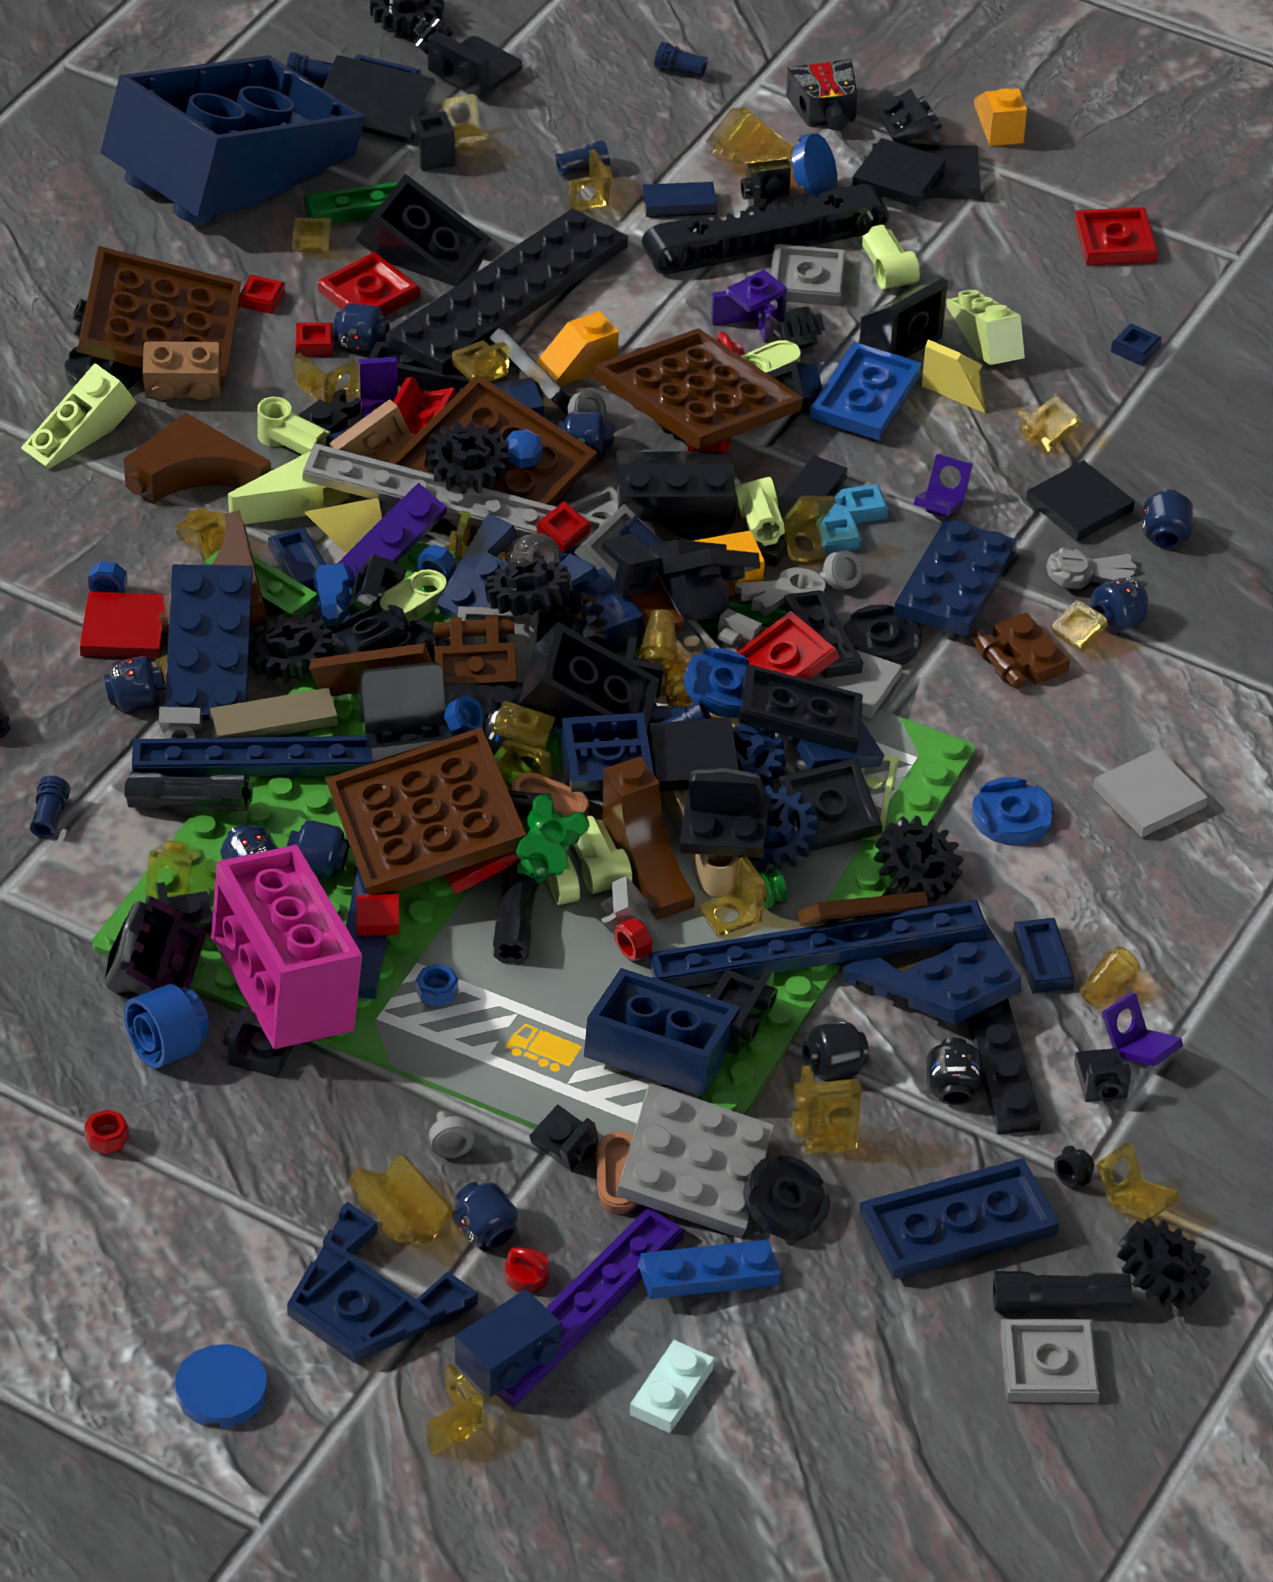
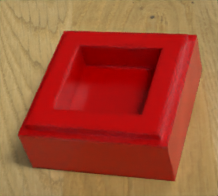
(261, 294)
(314, 338)
(564, 526)
(377, 914)

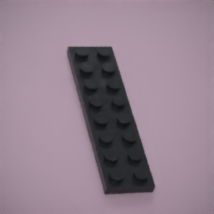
(507, 289)

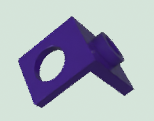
(758, 291)
(726, 310)
(377, 382)
(942, 499)
(1137, 1041)

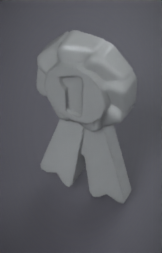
(1076, 571)
(770, 594)

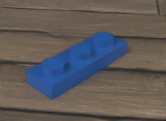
(709, 1269)

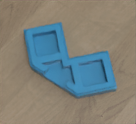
(851, 507)

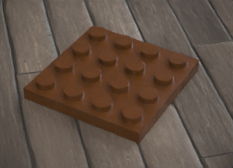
(154, 301)
(697, 388)
(562, 458)
(426, 812)

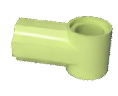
(891, 263)
(281, 427)
(759, 507)
(600, 859)

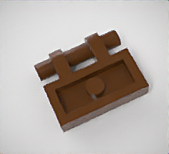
(1029, 650)
(476, 662)

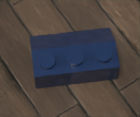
(660, 1031)

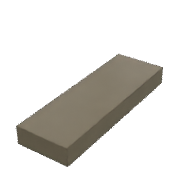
(275, 715)

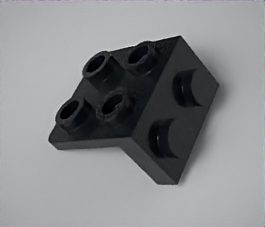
(470, 64)
(403, 708)

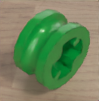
(775, 887)

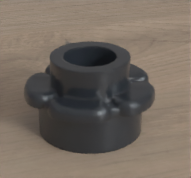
(1074, 1167)

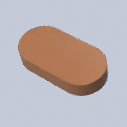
(563, 798)
(611, 1158)

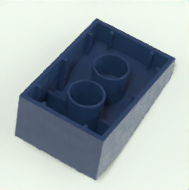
(225, 133)

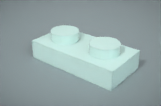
(671, 1386)

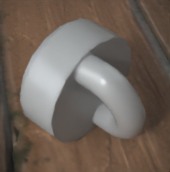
(587, 401)
(842, 570)
(450, 1136)

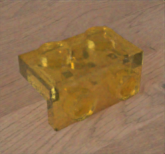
(826, 1113)
(402, 1201)

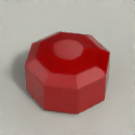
(633, 939)
(106, 1131)

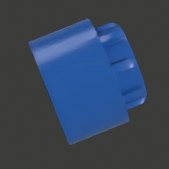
(166, 1024)

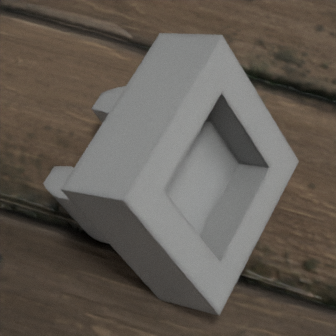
(736, 630)
(180, 721)
(625, 904)

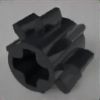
(427, 28)
(801, 327)

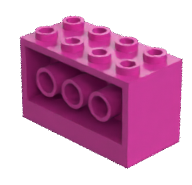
(286, 946)

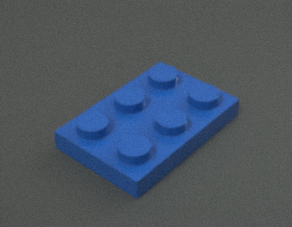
(866, 391)

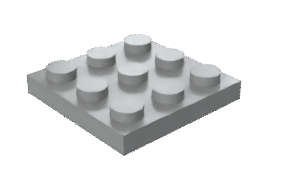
(693, 1159)

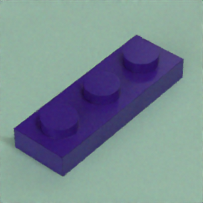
(398, 528)

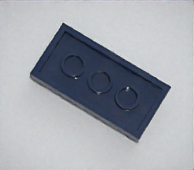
(955, 577)
(208, 636)
(958, 1218)

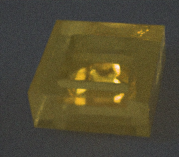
(312, 235)
(1079, 625)

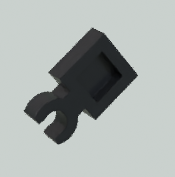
(332, 415)

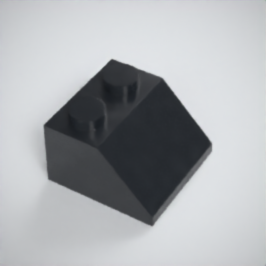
(907, 320)

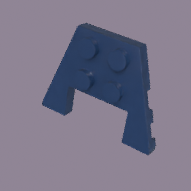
(480, 561)
(947, 985)
(358, 1307)

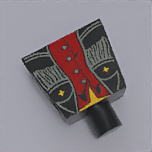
(823, 93)

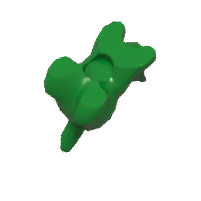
(548, 839)

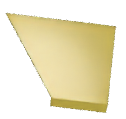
(953, 375)
(347, 522)

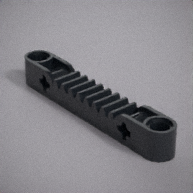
(676, 248)

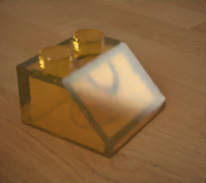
(746, 139)

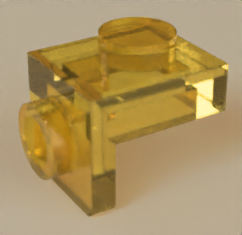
(482, 359)
(1048, 423)
(203, 528)

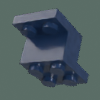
(599, 742)

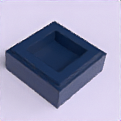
(1136, 344)

